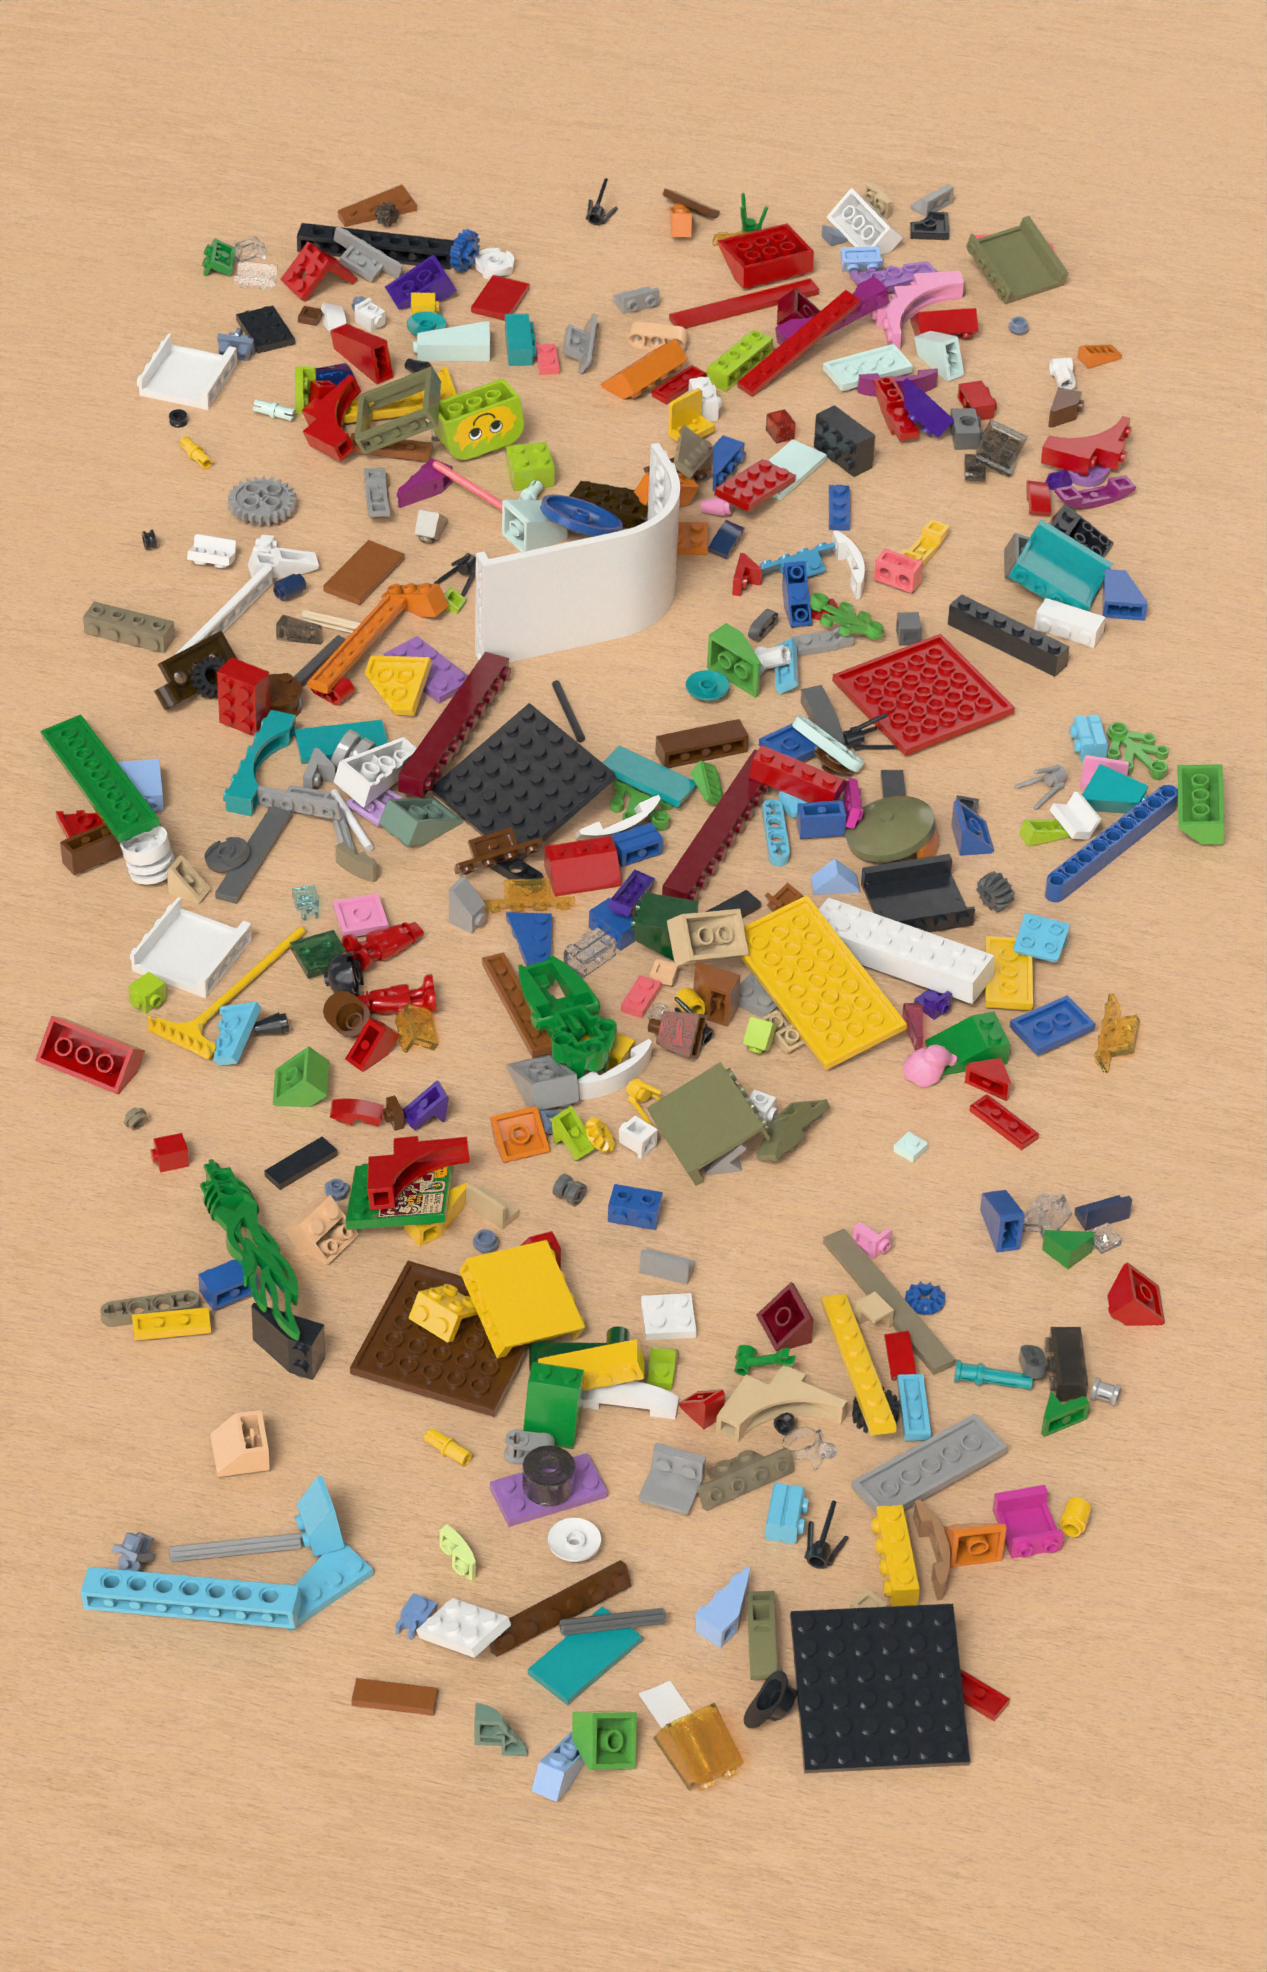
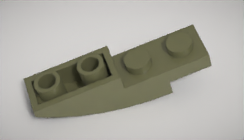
(789, 1127)
(762, 1634)

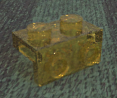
(416, 1028)

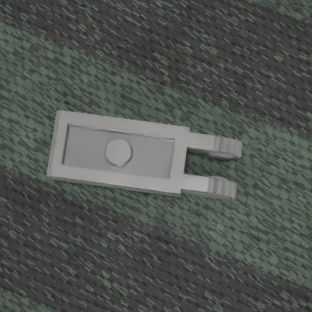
(821, 642)

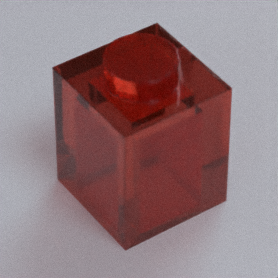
(780, 426)

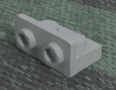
(637, 299)

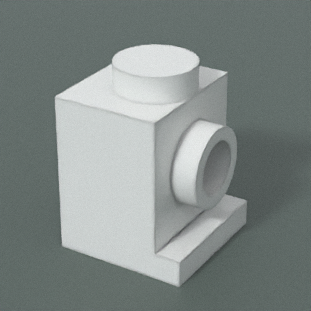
(369, 315)
(638, 1136)

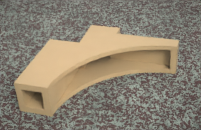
(760, 1402)

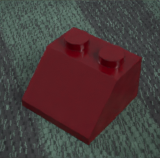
(795, 306)

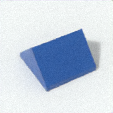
(970, 831)

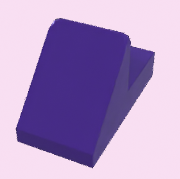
(429, 1103)

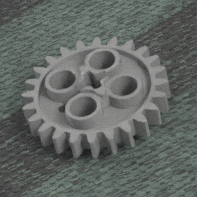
(262, 501)

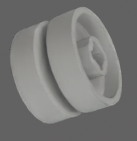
(351, 745)

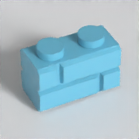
(1088, 736)
(785, 1513)

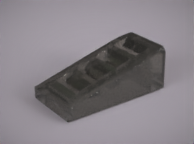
(291, 630)

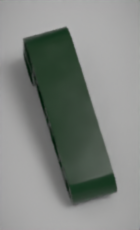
(546, 1349)

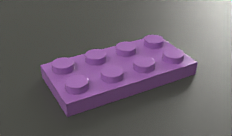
(443, 677)
(519, 1509)

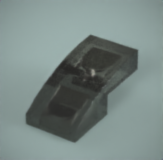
(973, 470)

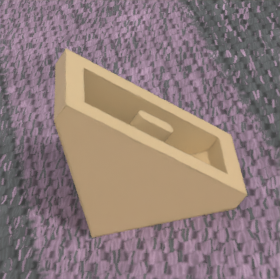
(185, 881)

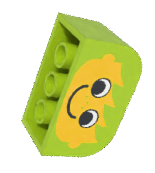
(480, 420)

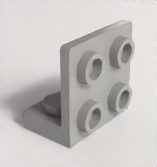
(673, 1479)

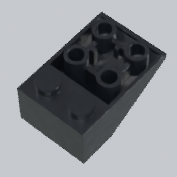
(1080, 530)

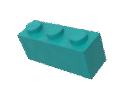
(519, 340)

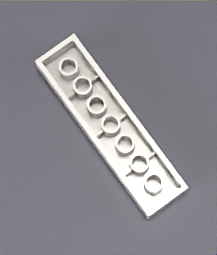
(910, 952)

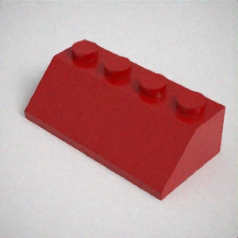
(795, 777)
(89, 1054)

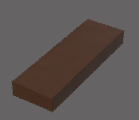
(691, 203)

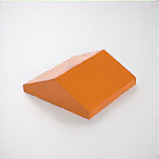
(519, 1134)

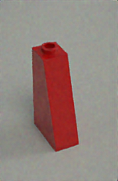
(364, 351)

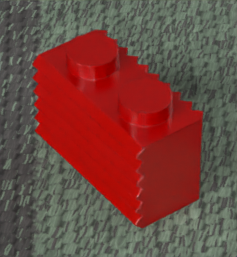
(977, 396)

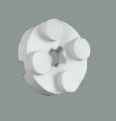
(494, 262)

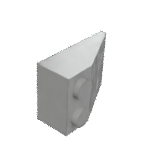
(545, 1082)

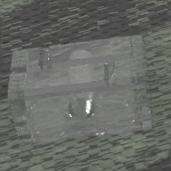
(590, 952)

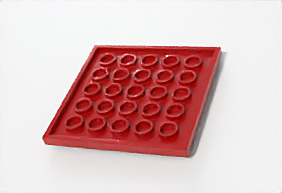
(925, 692)

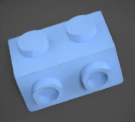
(860, 258)

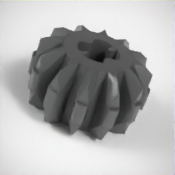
(995, 891)

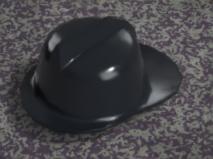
(772, 1701)

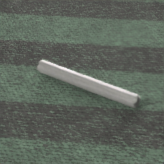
(235, 1547)

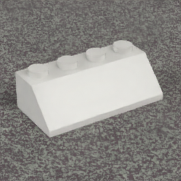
(863, 223)

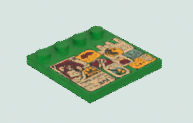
(420, 1203)

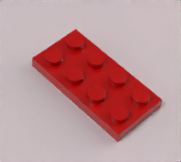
(755, 485)

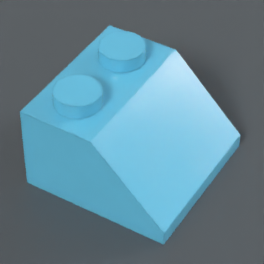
(318, 1520)

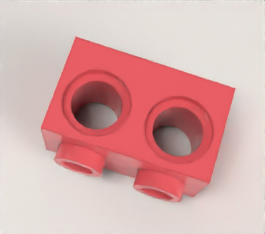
(898, 570)

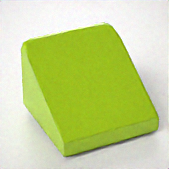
(454, 600)

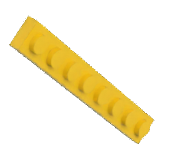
(858, 1364)

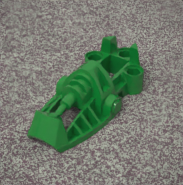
(568, 1017)

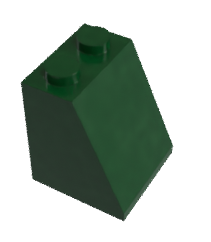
(652, 918)

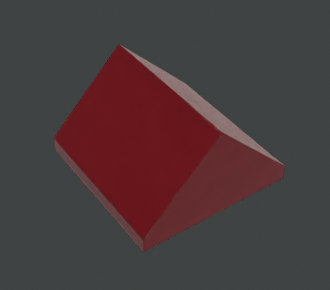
(787, 1320)

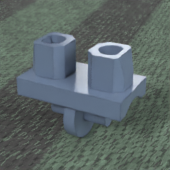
(242, 342)
(134, 1550)

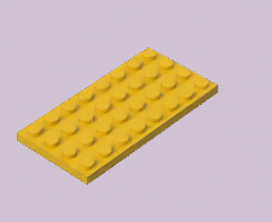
(818, 983)

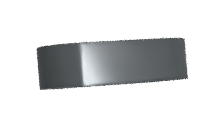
(763, 625)
(1033, 1361)

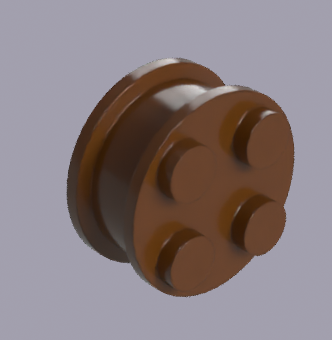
(285, 694)

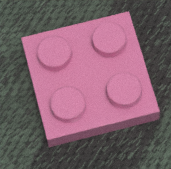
(360, 915)

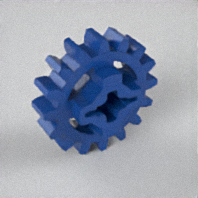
(464, 250)

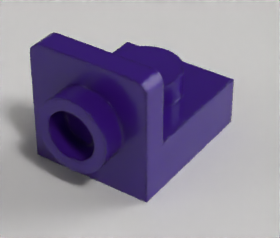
(934, 1004)

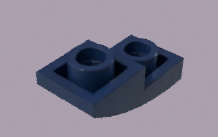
(726, 539)

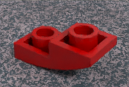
(1039, 498)
(347, 1110)
(899, 1354)

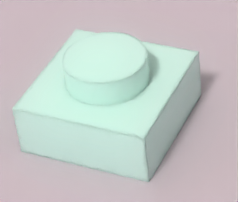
(910, 1147)

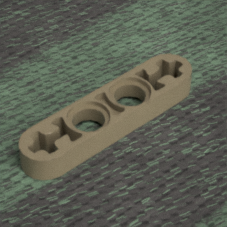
(149, 1305)

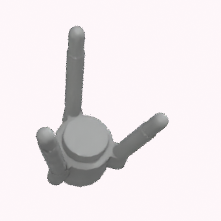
(1053, 776)

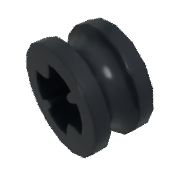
(178, 418)
(149, 539)

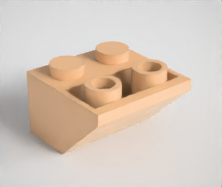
(321, 1230)
(241, 1445)

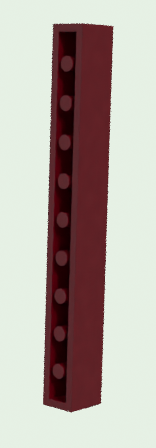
(454, 725)
(716, 836)

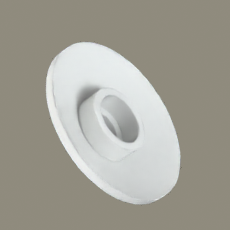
(574, 1539)

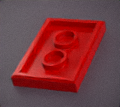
(500, 297)

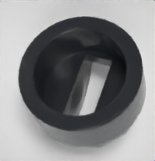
(785, 1423)

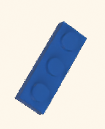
(839, 507)

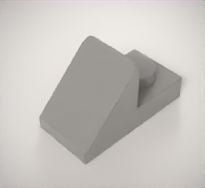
(318, 770)
(726, 1163)

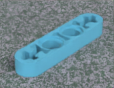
(775, 832)

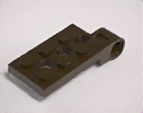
(617, 500)
(181, 663)

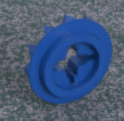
(925, 1306)

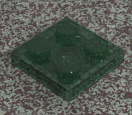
(316, 952)

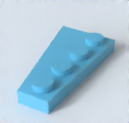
(329, 1580)

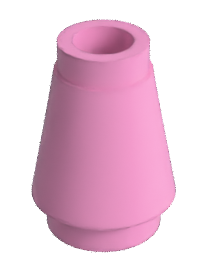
(716, 507)

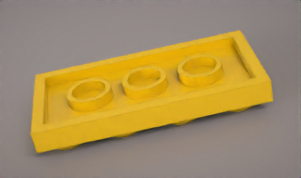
(1012, 976)

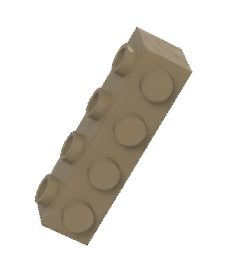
(128, 627)

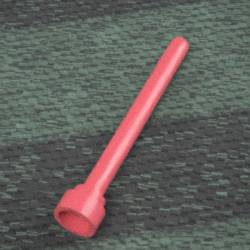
(468, 484)

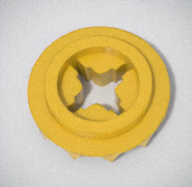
(599, 1135)

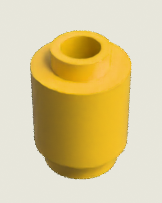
(692, 1000)
(1075, 1516)

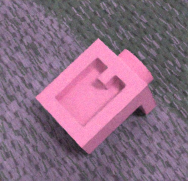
(871, 1242)

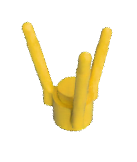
(641, 1092)

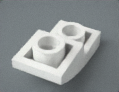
(333, 317)

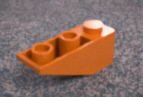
(680, 220)
(422, 599)

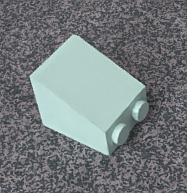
(528, 527)

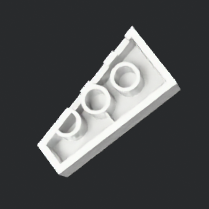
(373, 771)

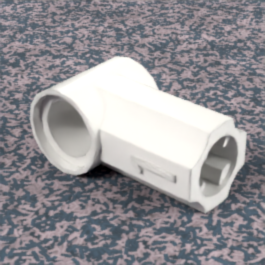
(1063, 371)
(773, 657)

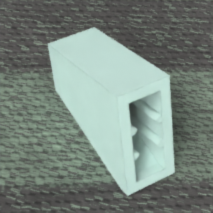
(940, 352)

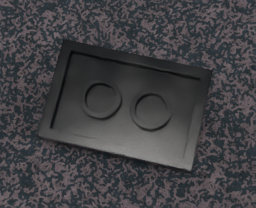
(265, 328)

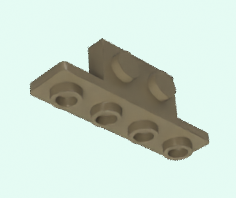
(742, 1475)

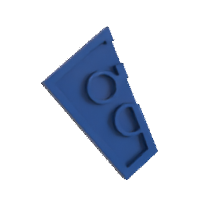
(532, 935)

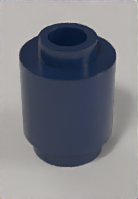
(289, 586)

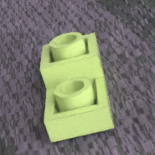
(462, 1556)

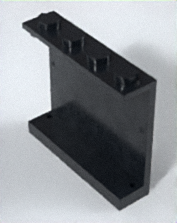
(917, 893)

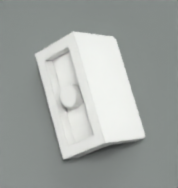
(1076, 817)

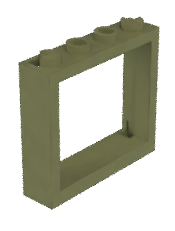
(404, 426)

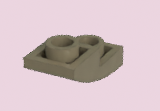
(356, 864)

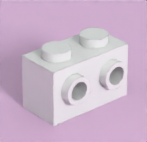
(710, 401)

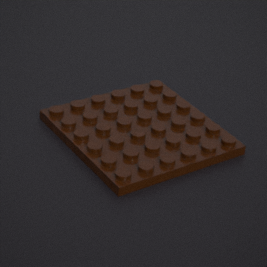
(420, 1362)

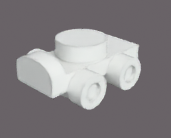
(265, 544)

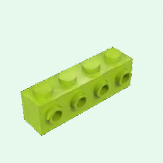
(739, 360)

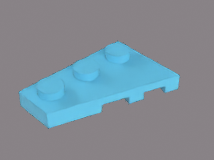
(234, 1031)

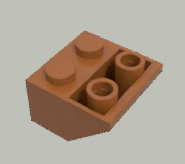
(719, 992)

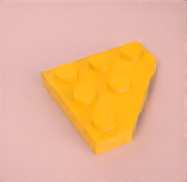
(399, 681)

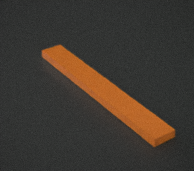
(357, 643)

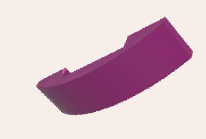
(925, 380)
(1095, 497)

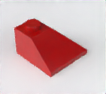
(1135, 1299)

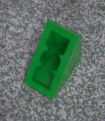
(1067, 1246)

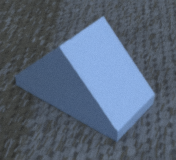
(834, 879)

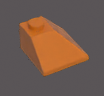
(975, 1543)

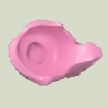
(927, 1065)

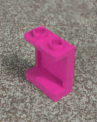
(1027, 1521)

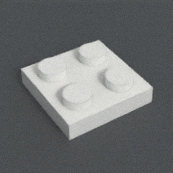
(668, 1316)

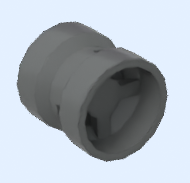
(569, 1189)

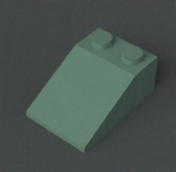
(417, 819)

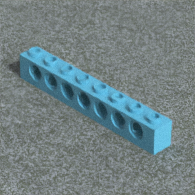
(191, 1597)

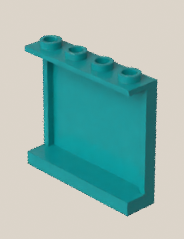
(1059, 567)

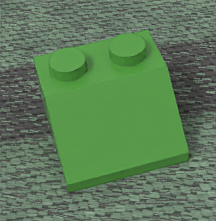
(301, 1080)
(605, 1738)

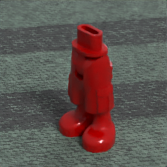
(382, 943)
(396, 997)

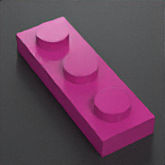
(852, 803)

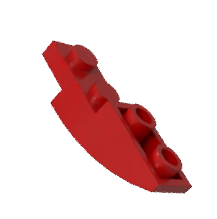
(892, 407)

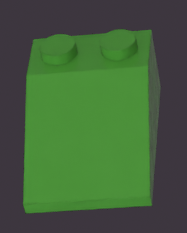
(734, 658)

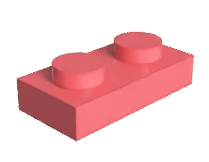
(547, 359)
(640, 996)

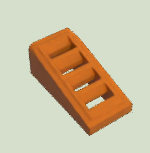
(1098, 354)

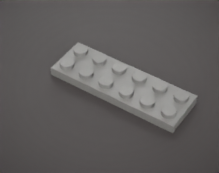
(930, 1465)

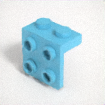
(1041, 937)

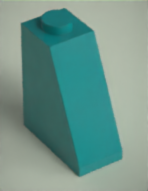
(1113, 791)

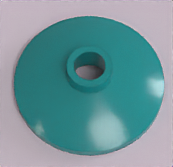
(425, 322)
(707, 685)

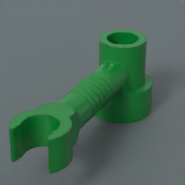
(747, 1358)

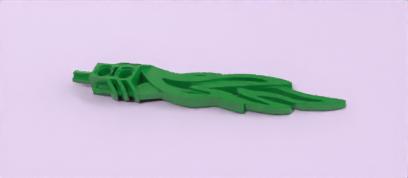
(235, 1207)

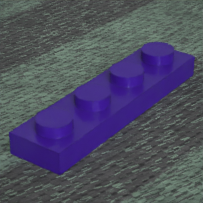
(630, 892)

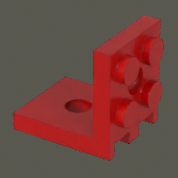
(316, 265)

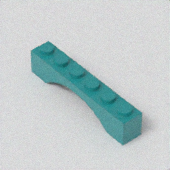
(274, 735)

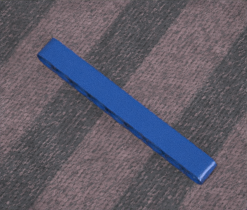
(1111, 843)

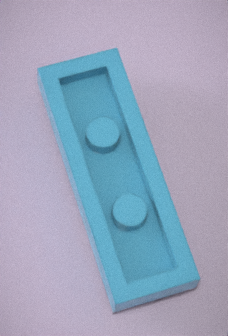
(787, 675)
(913, 1407)

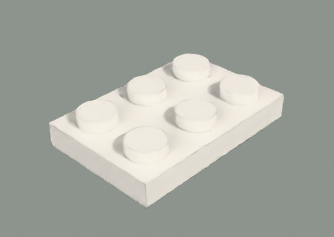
(463, 1627)

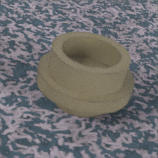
(135, 1118)

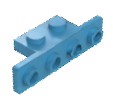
(812, 557)

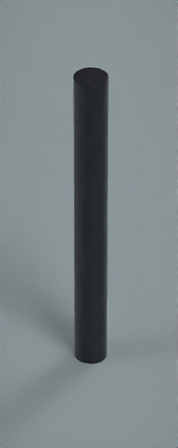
(568, 711)

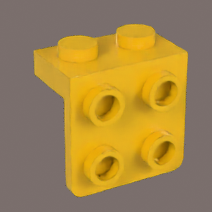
(687, 411)
(442, 1310)

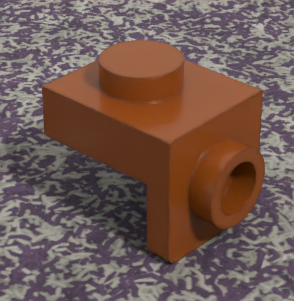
(783, 897)

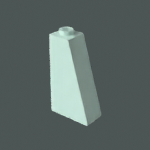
(455, 343)

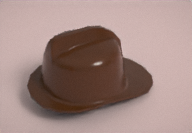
(346, 1013)

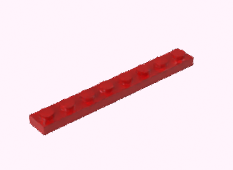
(798, 343)

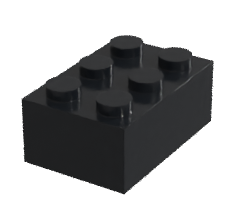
(844, 441)

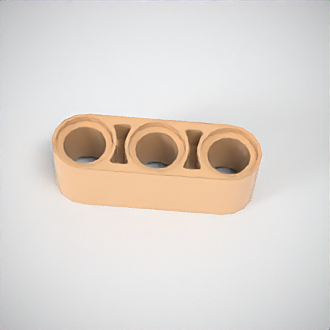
(654, 335)

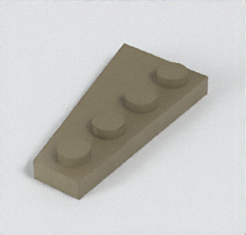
(691, 452)

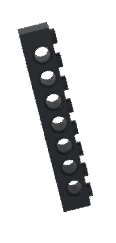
(399, 247)

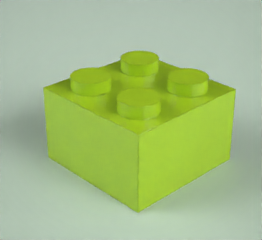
(528, 464)

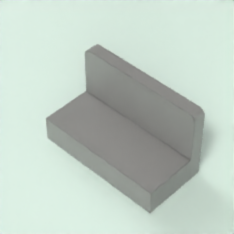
(934, 201)
(666, 1266)

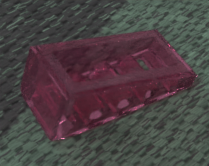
(914, 1018)

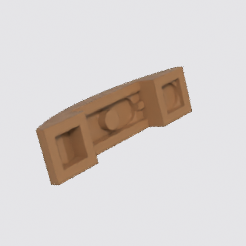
(930, 1526)

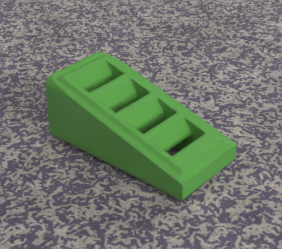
(707, 781)

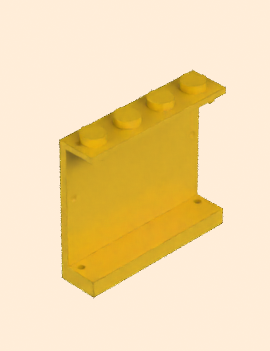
(521, 1296)

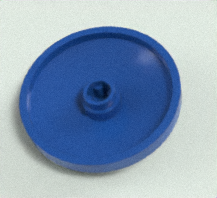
(580, 515)

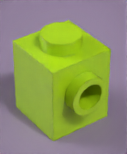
(147, 992)
(759, 1035)

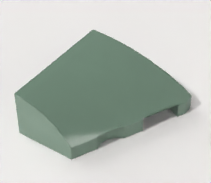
(493, 1730)

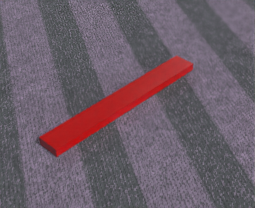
(740, 304)

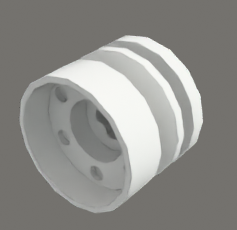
(148, 856)

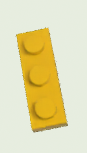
(171, 1323)

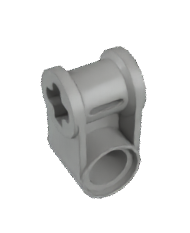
(526, 1443)

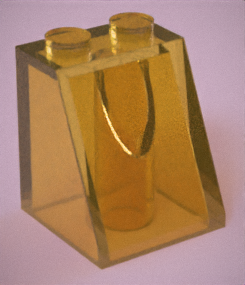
(700, 1748)

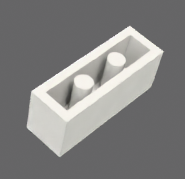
(1069, 623)

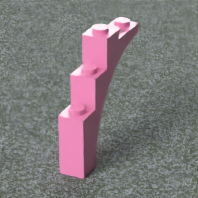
(907, 300)

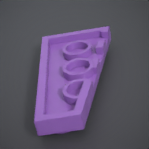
(894, 276)

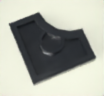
(933, 227)

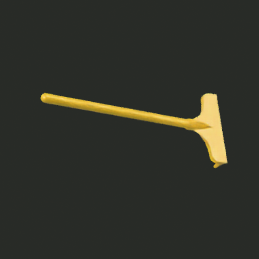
(190, 1033)

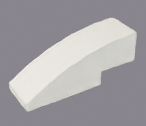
(283, 562)

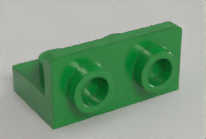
(218, 257)

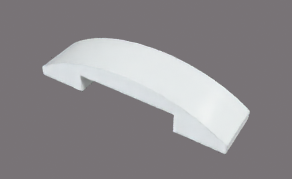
(847, 550)
(596, 831)
(596, 1085)
(636, 1395)

